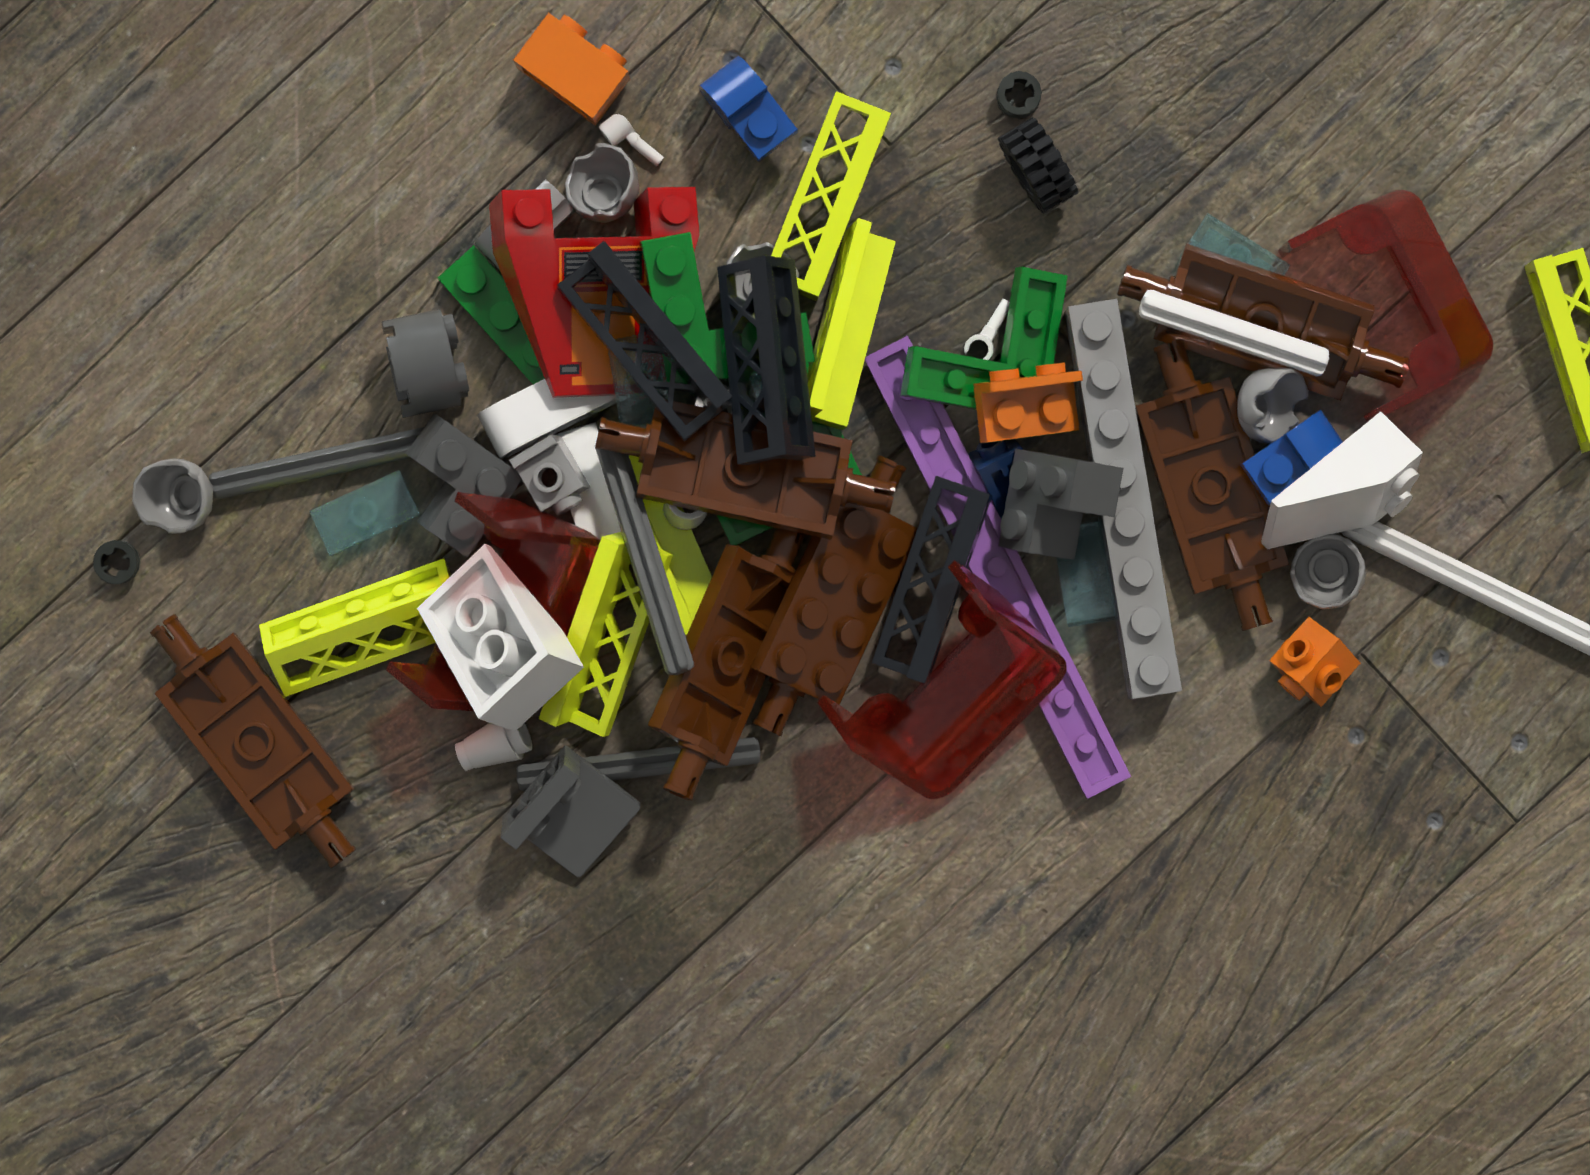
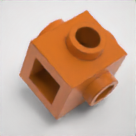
(1313, 663)

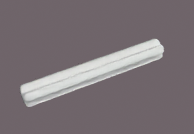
(1234, 333)

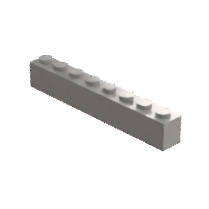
(1130, 536)

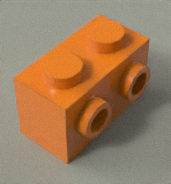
(573, 67)

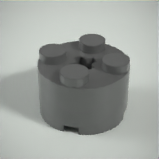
(424, 362)

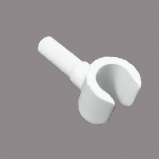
(619, 128)
(990, 330)

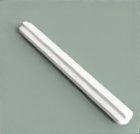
(1474, 584)

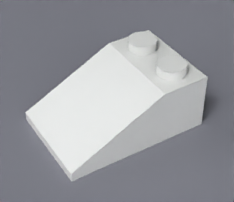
(1348, 487)
(498, 641)

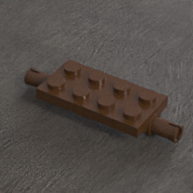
(1275, 304)
(773, 493)
(1206, 493)
(833, 606)
(714, 699)
(254, 740)

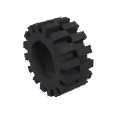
(1038, 165)

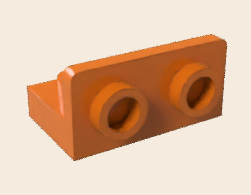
(1027, 405)

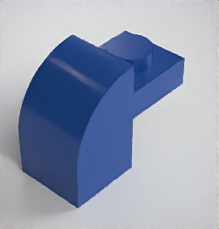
(748, 108)
(1291, 455)

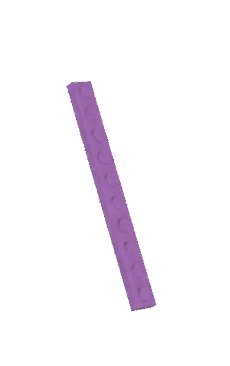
(941, 453)

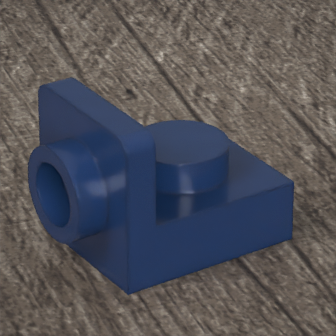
(993, 466)

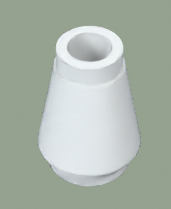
(493, 746)

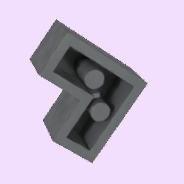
(465, 469)
(1049, 500)

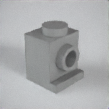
(570, 480)

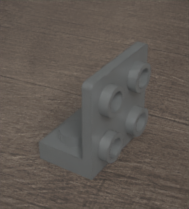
(569, 812)

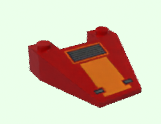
(536, 262)

